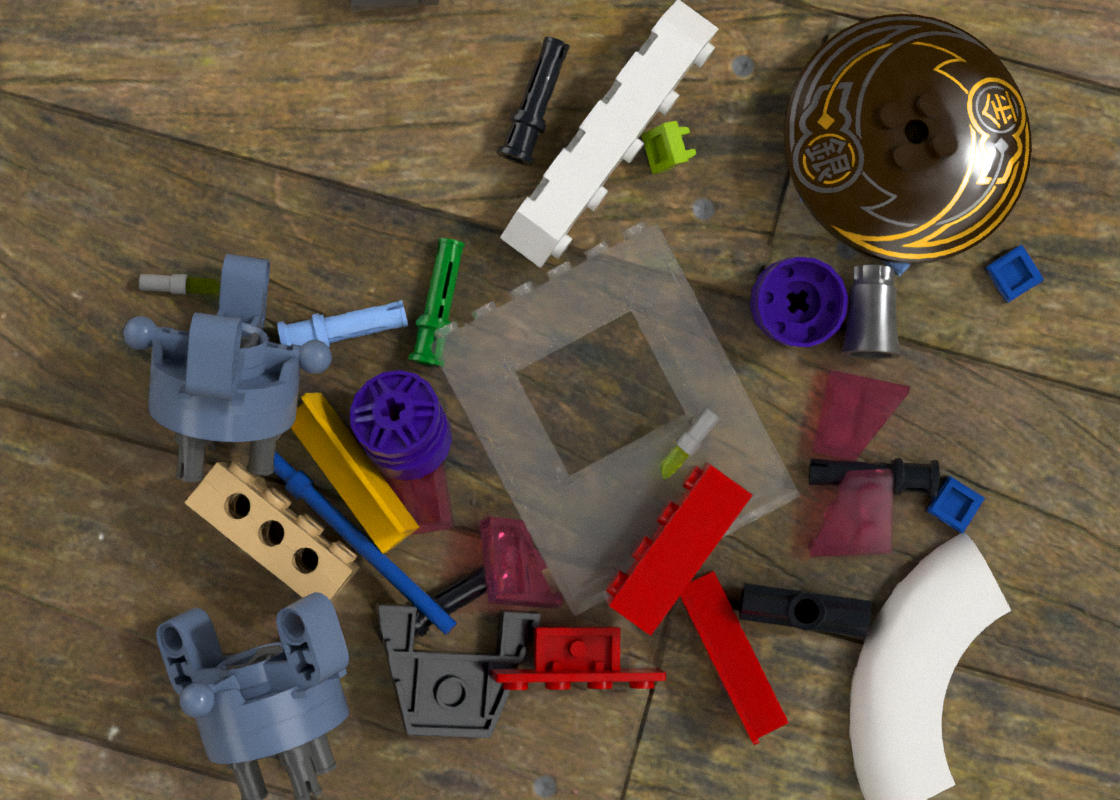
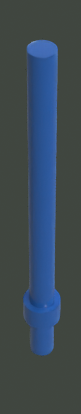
(301, 487)

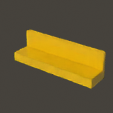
(352, 473)

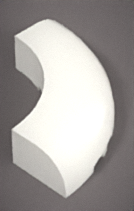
(908, 667)

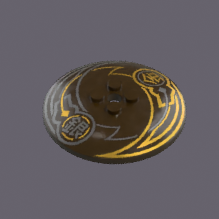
(864, 174)

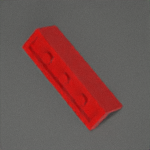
(732, 657)

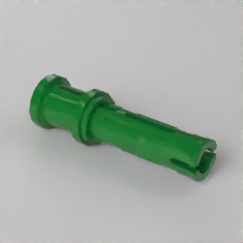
(438, 300)

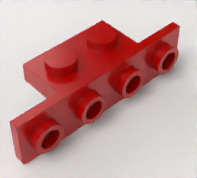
(577, 655)

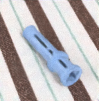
(344, 326)

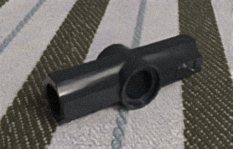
(831, 613)

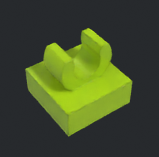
(666, 147)

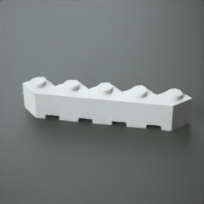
(610, 134)

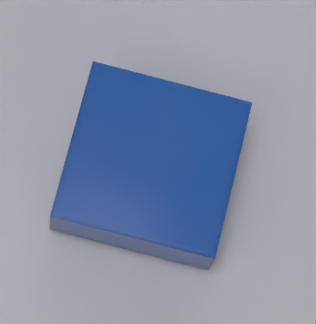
(1014, 273)
(955, 504)

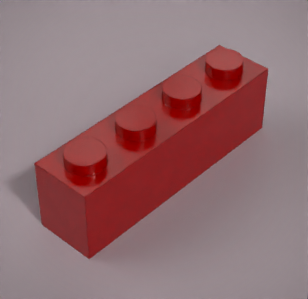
(677, 548)

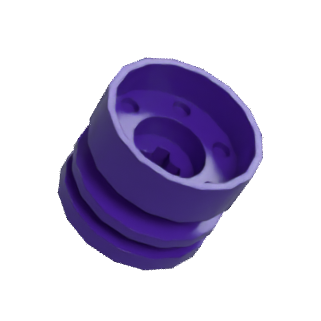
(822, 298)
(414, 442)

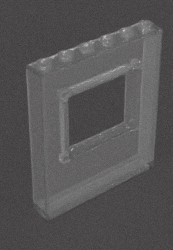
(601, 516)

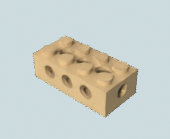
(217, 501)

